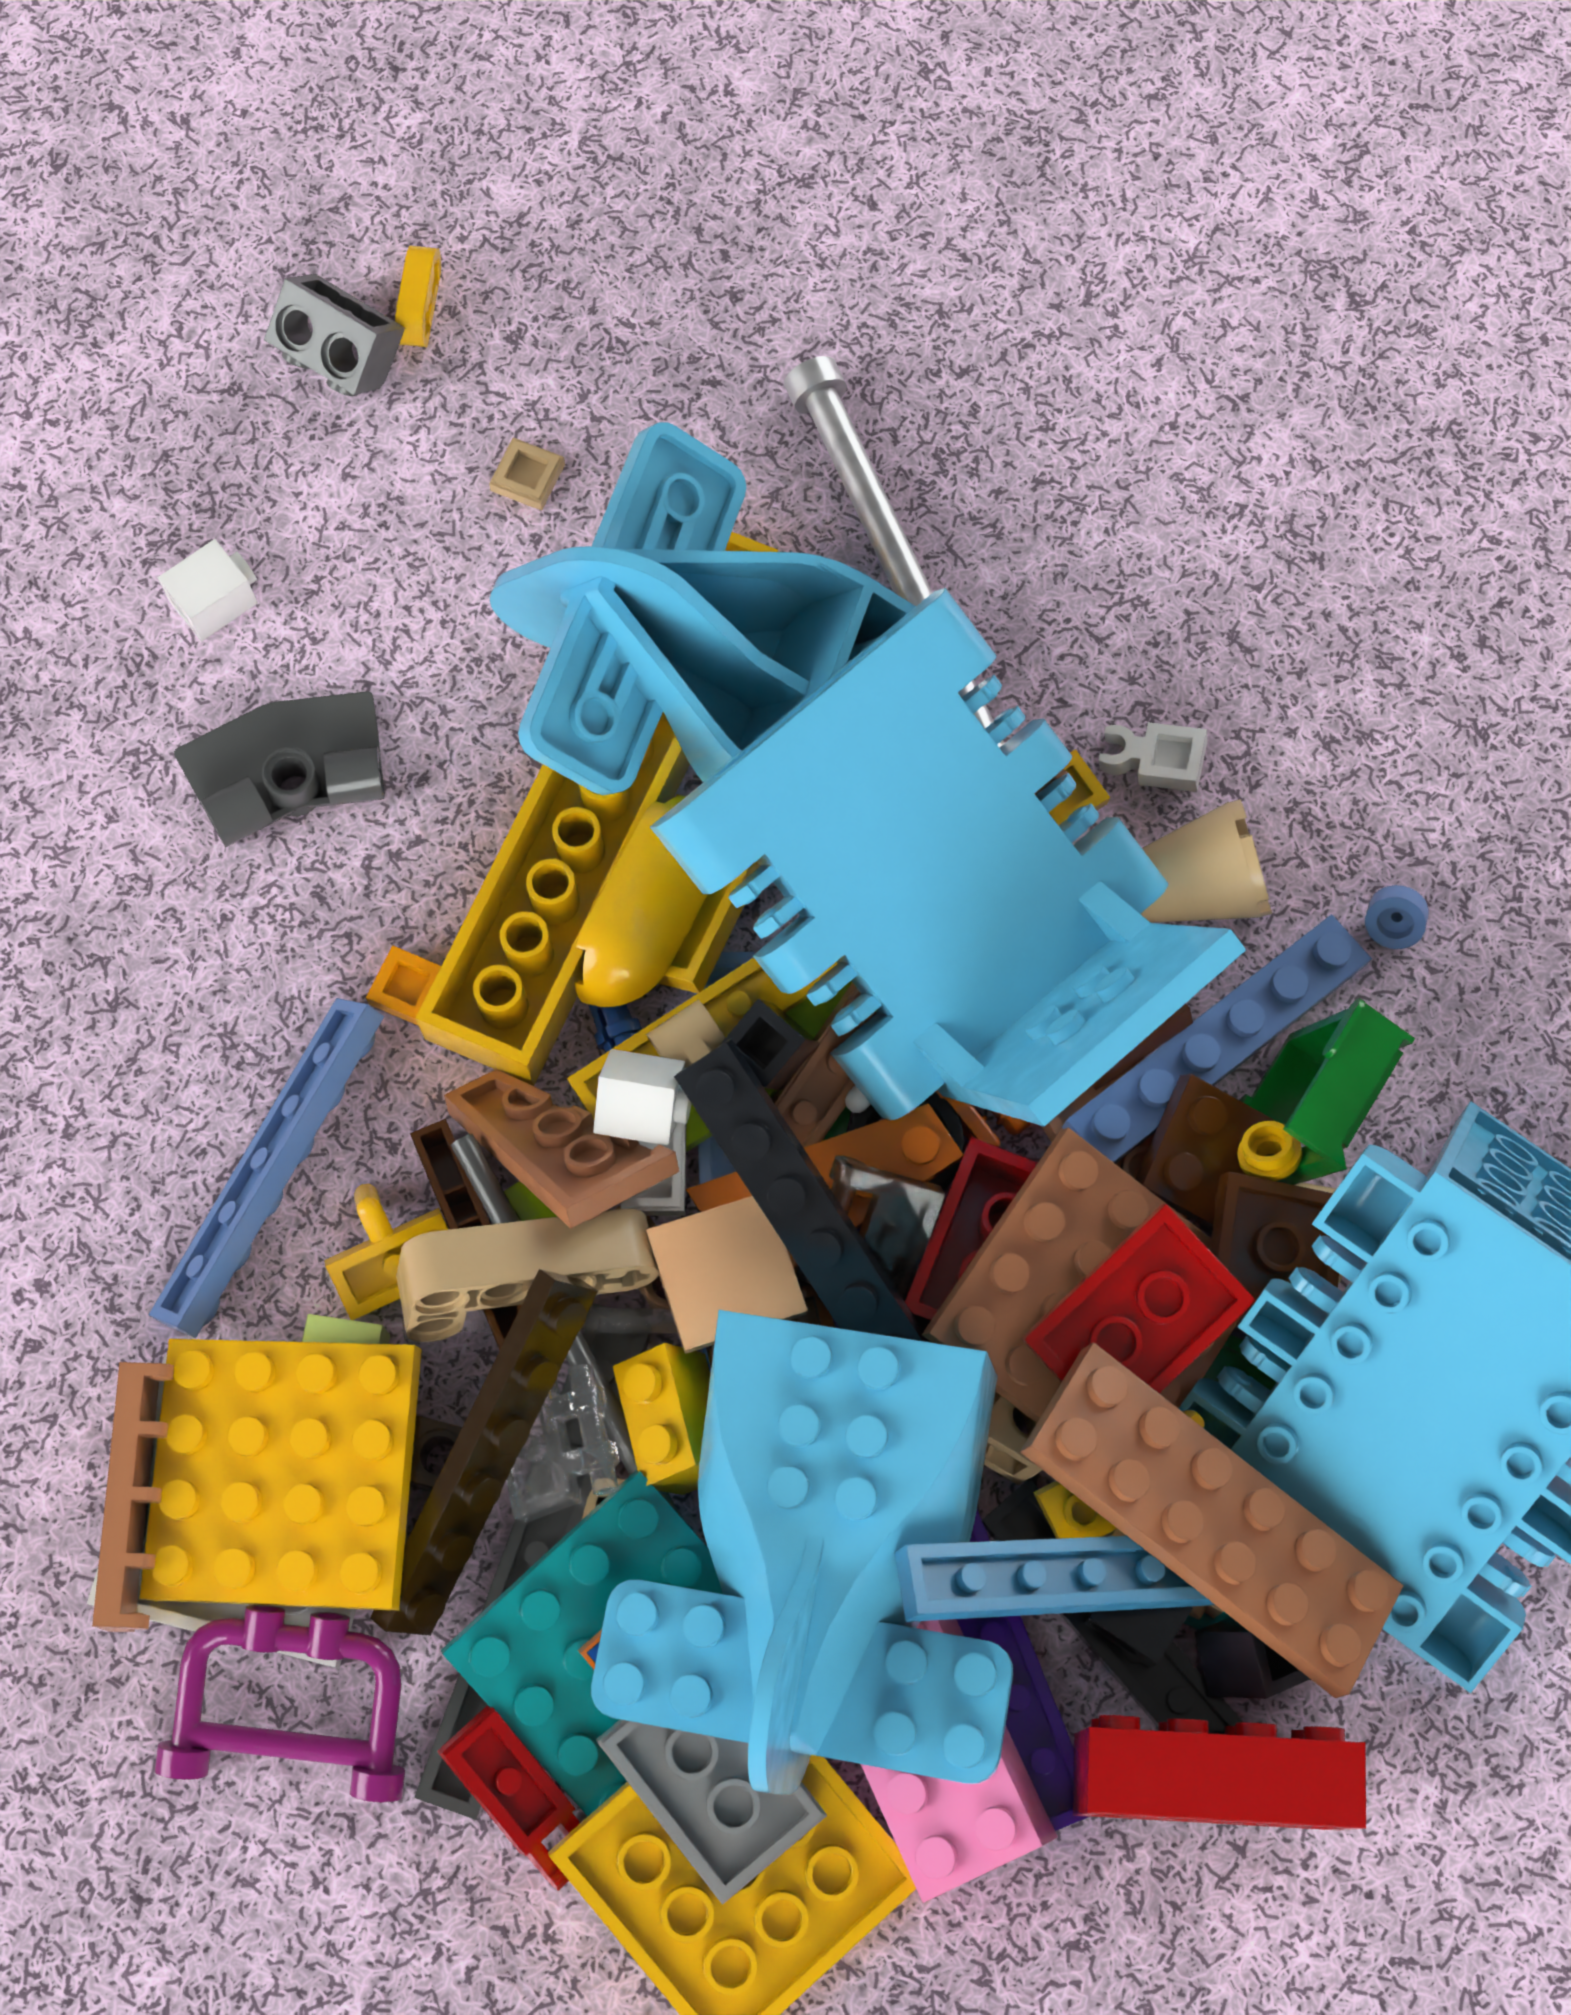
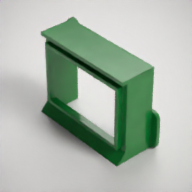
(1328, 1082)

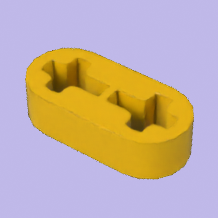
(418, 294)

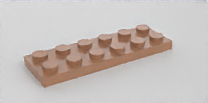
(1213, 1520)

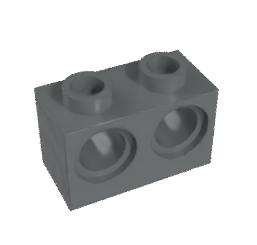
(337, 324)

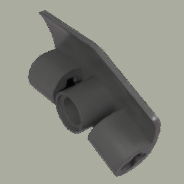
(246, 760)

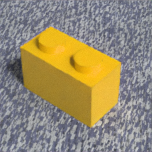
(665, 1414)

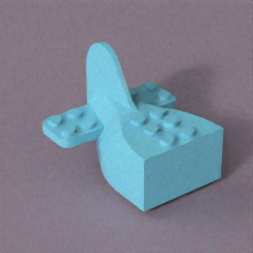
(678, 623)
(809, 1479)

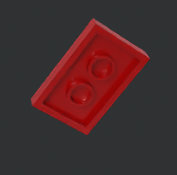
(1145, 1305)

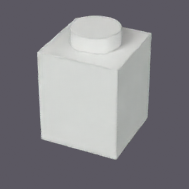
(210, 588)
(640, 1097)

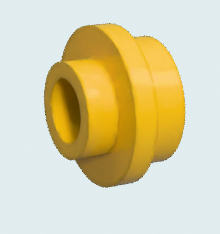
(1266, 1139)

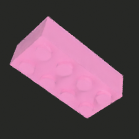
(957, 1828)

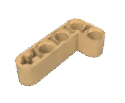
(496, 1264)

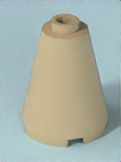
(1209, 870)

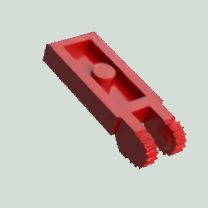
(511, 1788)

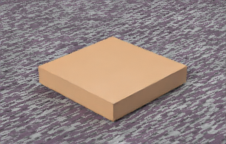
(726, 1263)

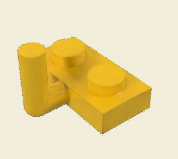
(368, 1271)

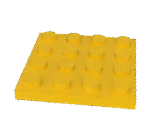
(283, 1474)
(770, 1935)

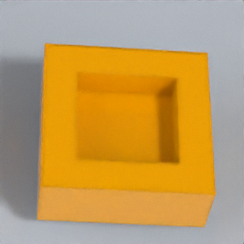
(402, 984)

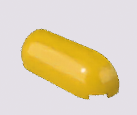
(637, 919)

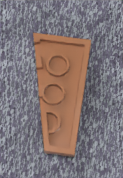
(556, 1148)

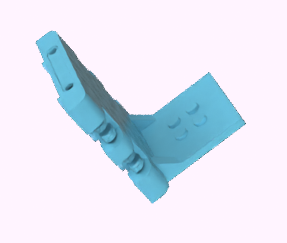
(943, 883)
(1431, 1390)

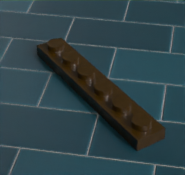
(487, 1449)

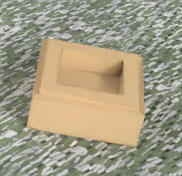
(527, 474)

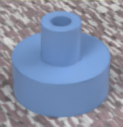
(1396, 917)

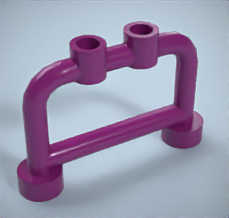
(326, 1638)

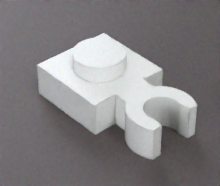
(1164, 757)

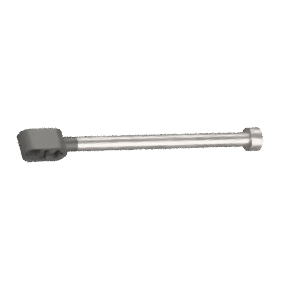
(818, 389)

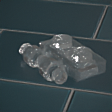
(546, 1468)

